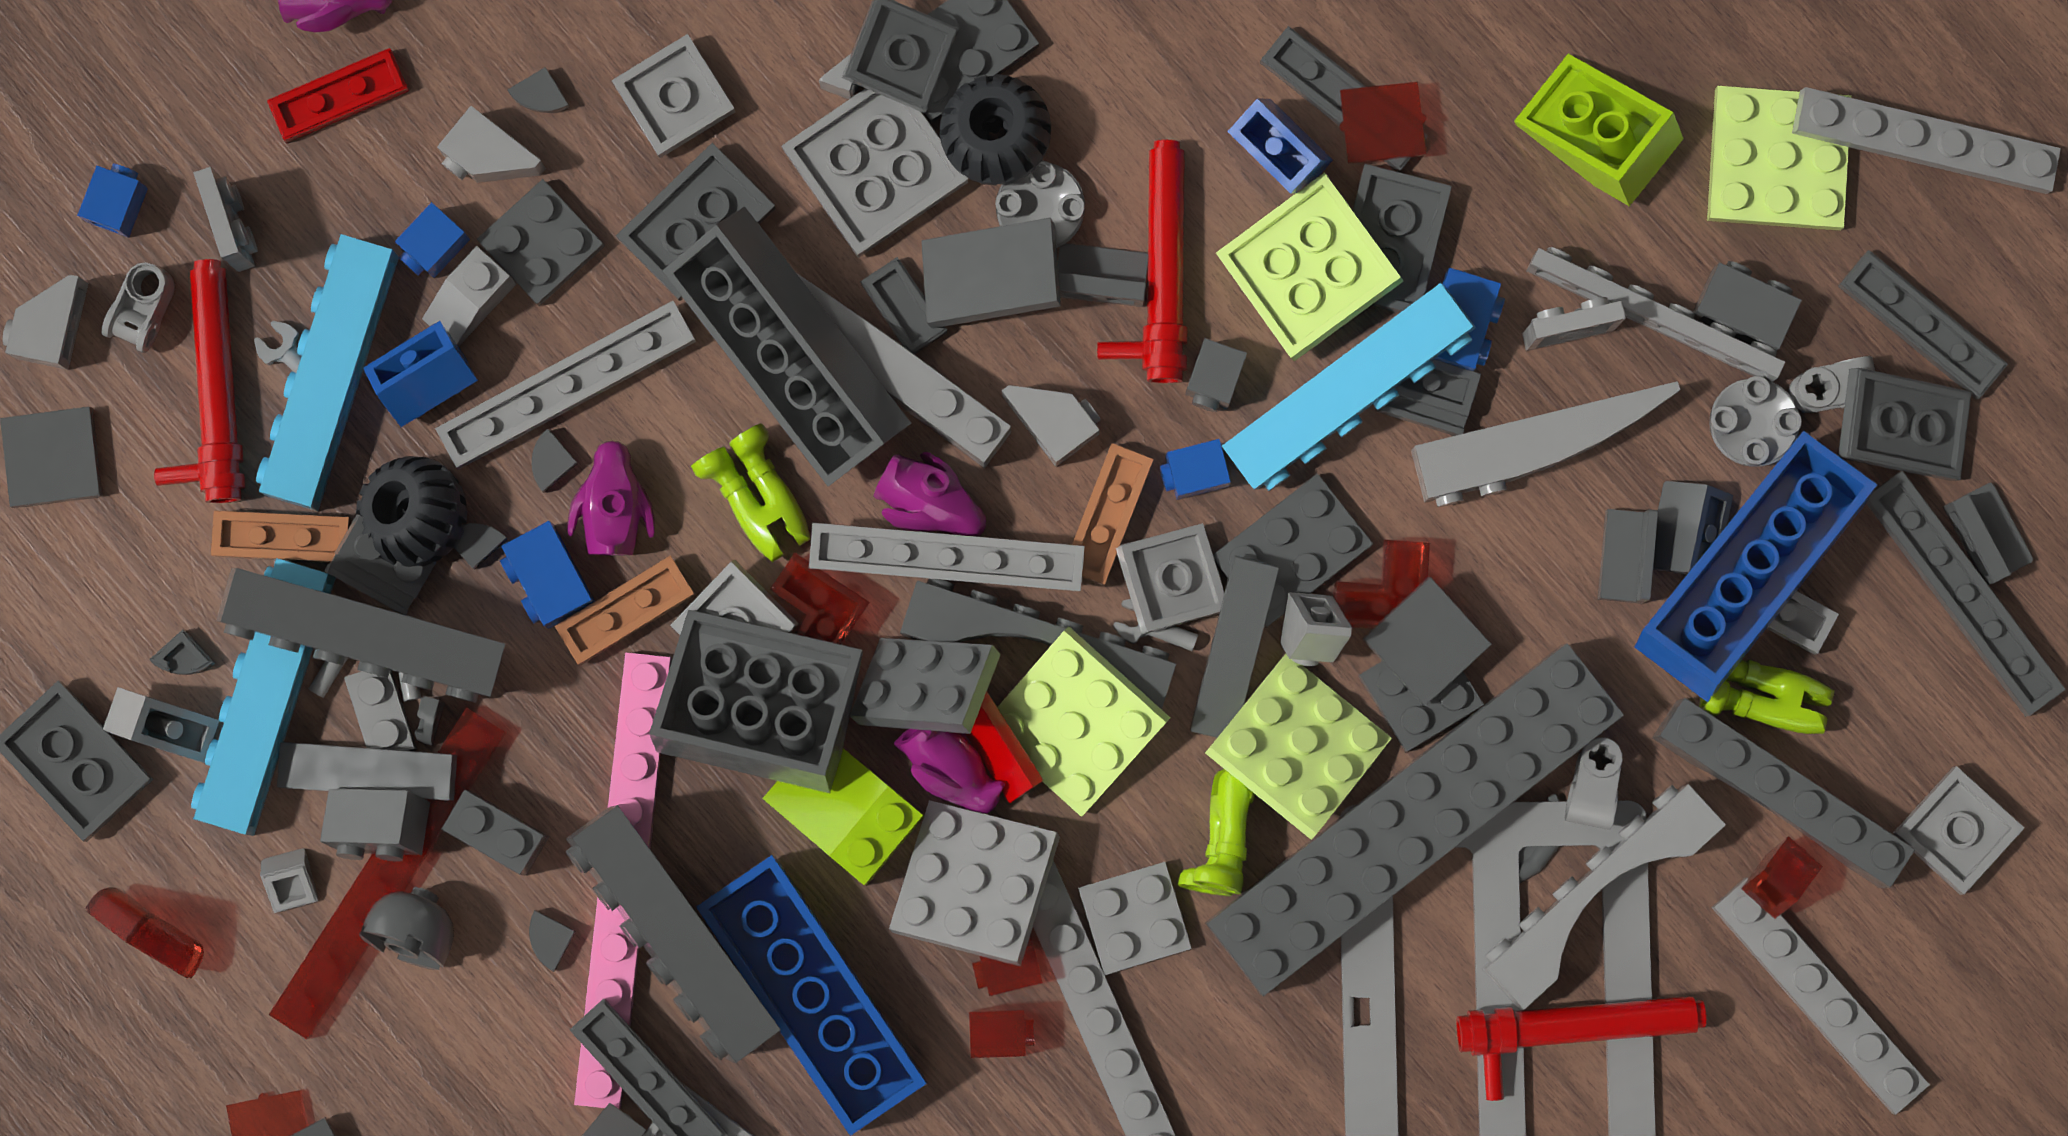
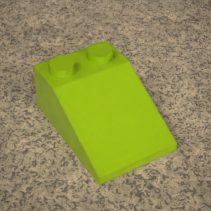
(1601, 128)
(853, 824)

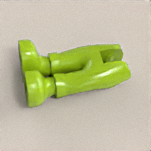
(776, 494)
(1783, 712)
(1227, 842)

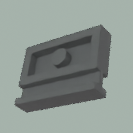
(1437, 400)
(362, 568)

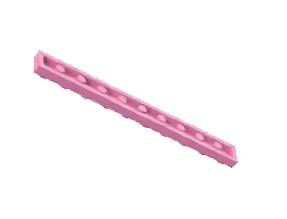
(634, 791)

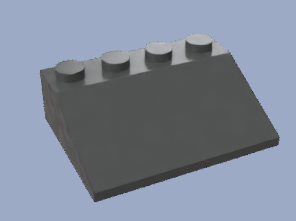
(757, 701)

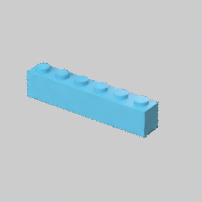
(327, 373)
(1349, 387)
(255, 721)

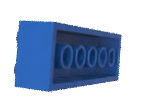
(1755, 566)
(812, 994)

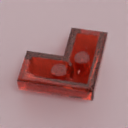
(1403, 570)
(829, 605)
(146, 931)

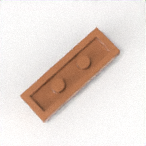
(1110, 510)
(277, 536)
(624, 610)

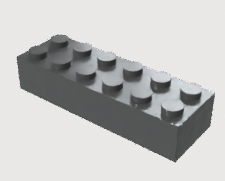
(786, 346)
(359, 632)
(672, 934)

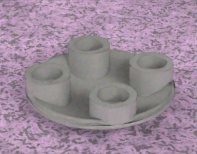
(1041, 195)
(1754, 422)

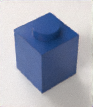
(113, 199)
(431, 242)
(1195, 470)

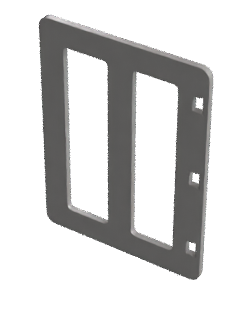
(1495, 849)

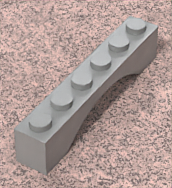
(1534, 957)

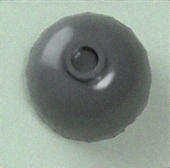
(411, 927)

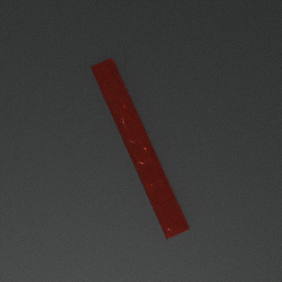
(339, 944)

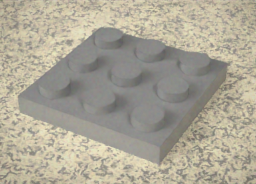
(873, 167)
(974, 883)

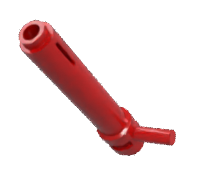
(1164, 332)
(220, 451)
(1510, 1029)

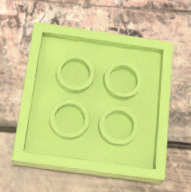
(1766, 171)
(1309, 267)
(1079, 720)
(1298, 746)

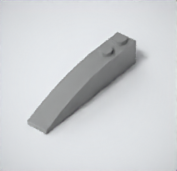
(919, 386)
(1526, 446)

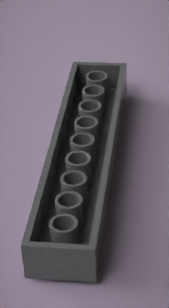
(1414, 819)

